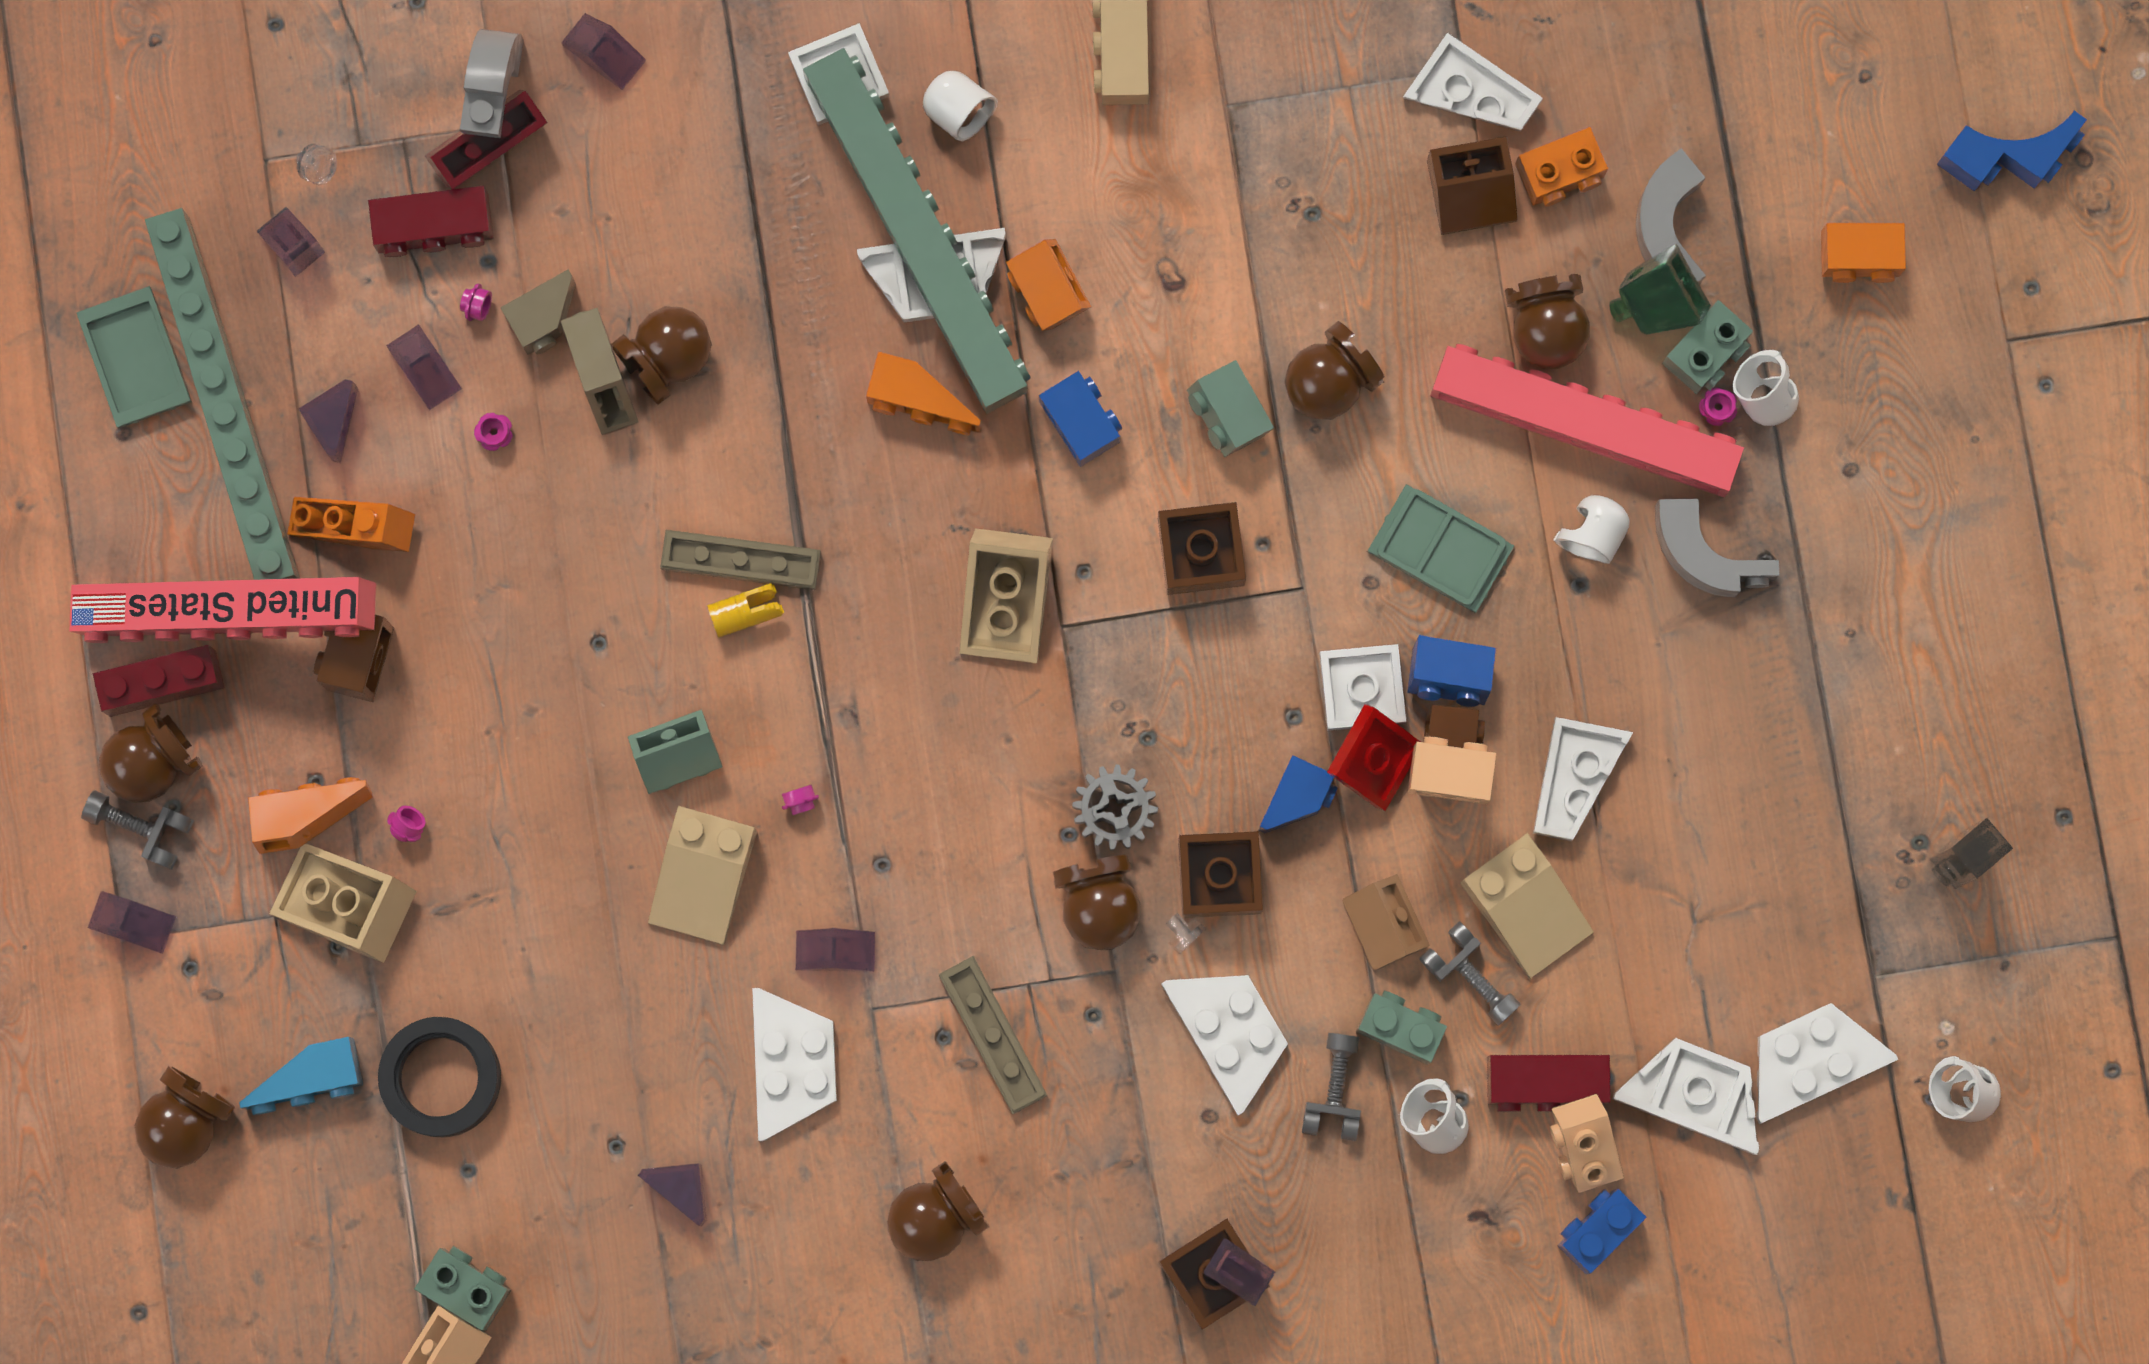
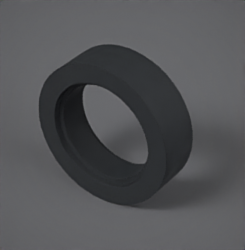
(391, 1077)

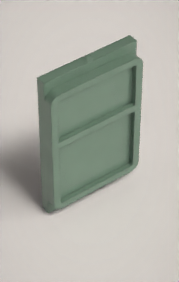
(134, 357)
(1441, 548)

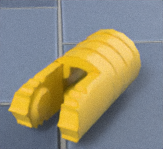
(735, 612)

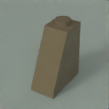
(599, 371)

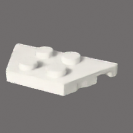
(900, 289)
(1230, 1031)
(1813, 1059)
(790, 1063)
(1697, 1093)

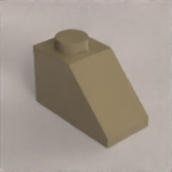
(538, 313)

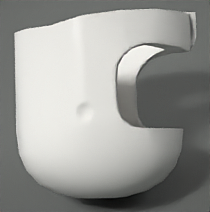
(952, 99)
(1776, 405)
(1601, 532)
(1985, 1091)
(1451, 1127)

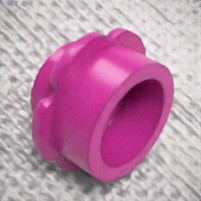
(476, 303)
(1722, 397)
(483, 429)
(799, 799)
(406, 824)

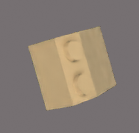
(1005, 595)
(701, 875)
(343, 902)
(1527, 905)

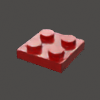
(1374, 757)

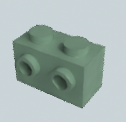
(1708, 347)
(1229, 409)
(675, 751)
(1401, 1027)
(464, 1288)

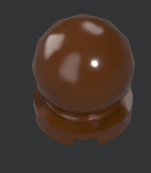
(1550, 324)
(667, 348)
(1328, 377)
(144, 759)
(1099, 904)
(178, 1123)
(931, 1218)

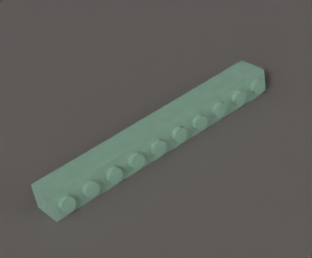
(916, 231)
(221, 396)

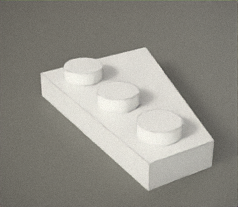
(1473, 87)

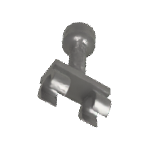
(98, 809)
(1500, 1005)
(1342, 1047)

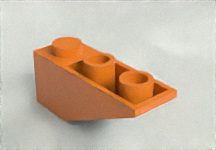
(910, 389)
(352, 523)
(295, 817)

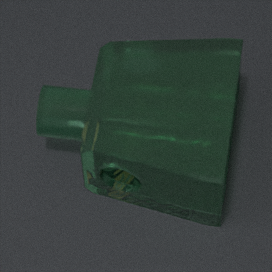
(1661, 295)

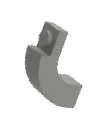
(491, 64)
(1654, 218)
(1695, 561)

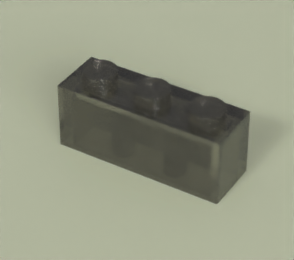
(1970, 854)

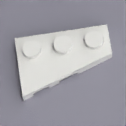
(1574, 773)

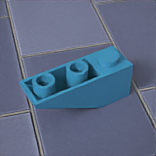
(316, 1070)

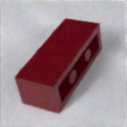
(468, 153)
(431, 221)
(158, 680)
(1546, 1080)

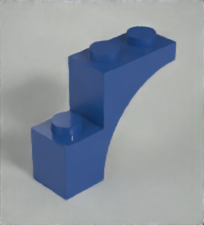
(1975, 155)

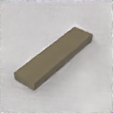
(740, 559)
(993, 1035)

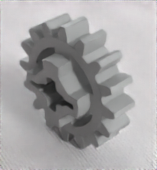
(1109, 791)

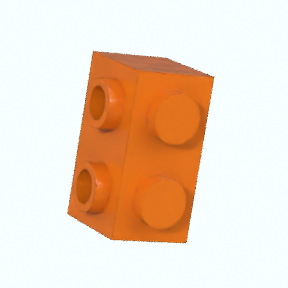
(1562, 167)
(1863, 251)
(1047, 285)

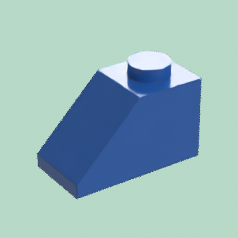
(1298, 795)

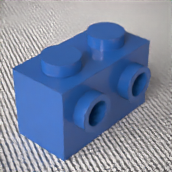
(1080, 418)
(1451, 671)
(1601, 1231)

